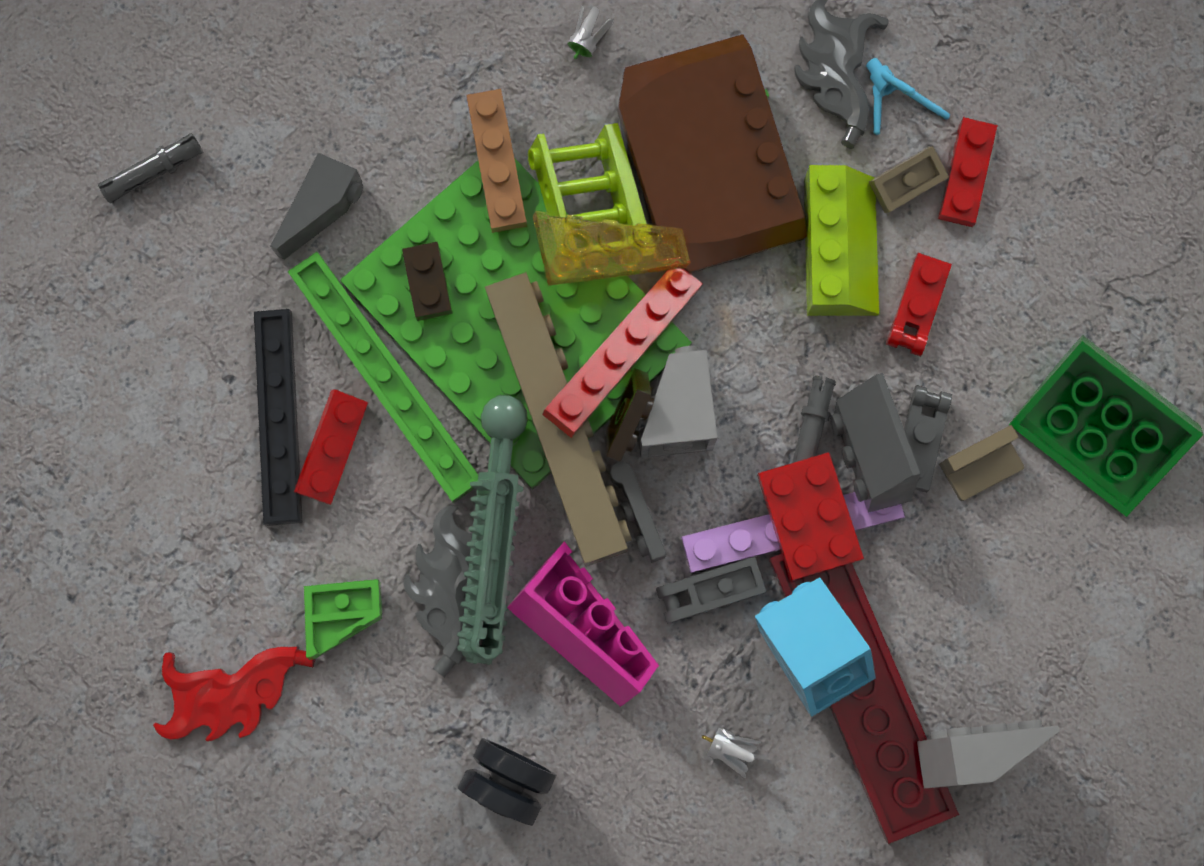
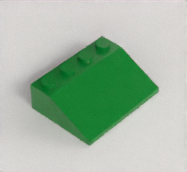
(1106, 426)

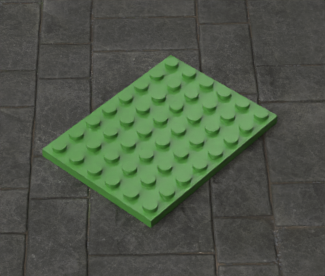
(466, 349)

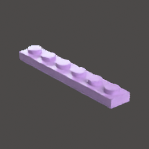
(757, 536)

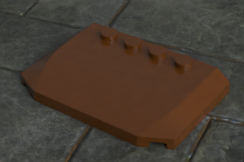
(710, 152)

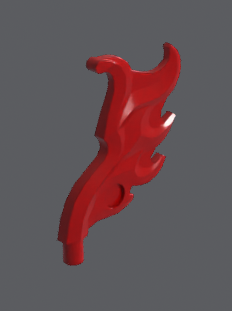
(226, 699)

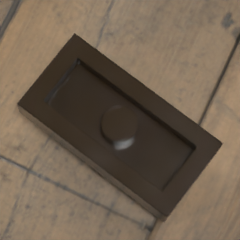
(427, 281)

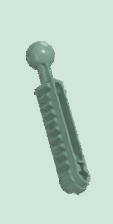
(492, 535)

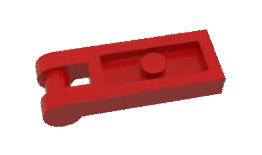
(919, 303)

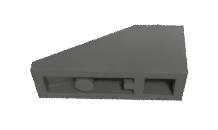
(319, 202)

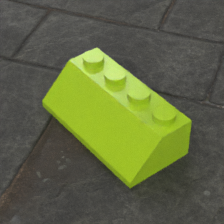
(840, 242)

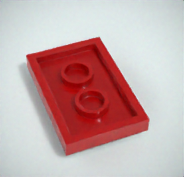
(810, 516)

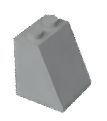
(682, 408)

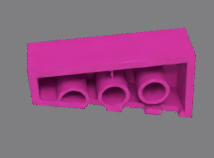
(583, 627)

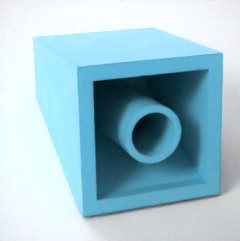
(816, 645)

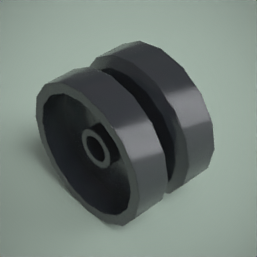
(504, 788)

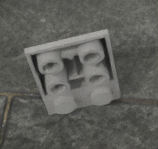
(978, 753)

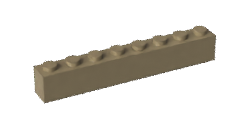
(570, 459)

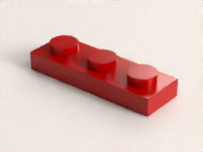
(967, 172)
(331, 447)

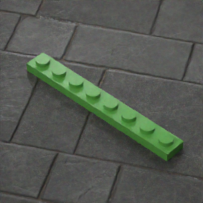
(385, 376)

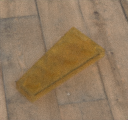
(600, 250)

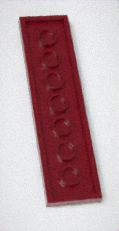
(879, 721)

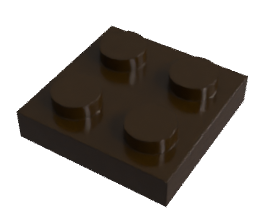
(633, 406)

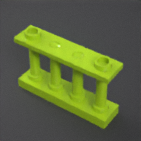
(616, 179)

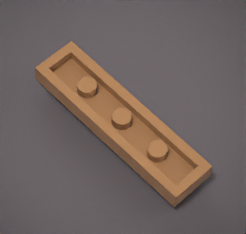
(496, 160)

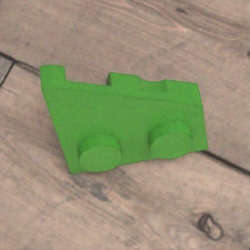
(338, 613)

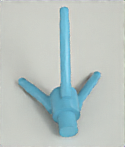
(886, 83)

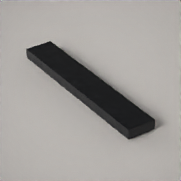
(277, 417)

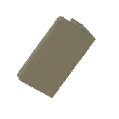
(983, 464)

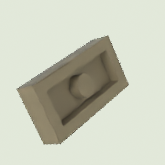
(908, 179)

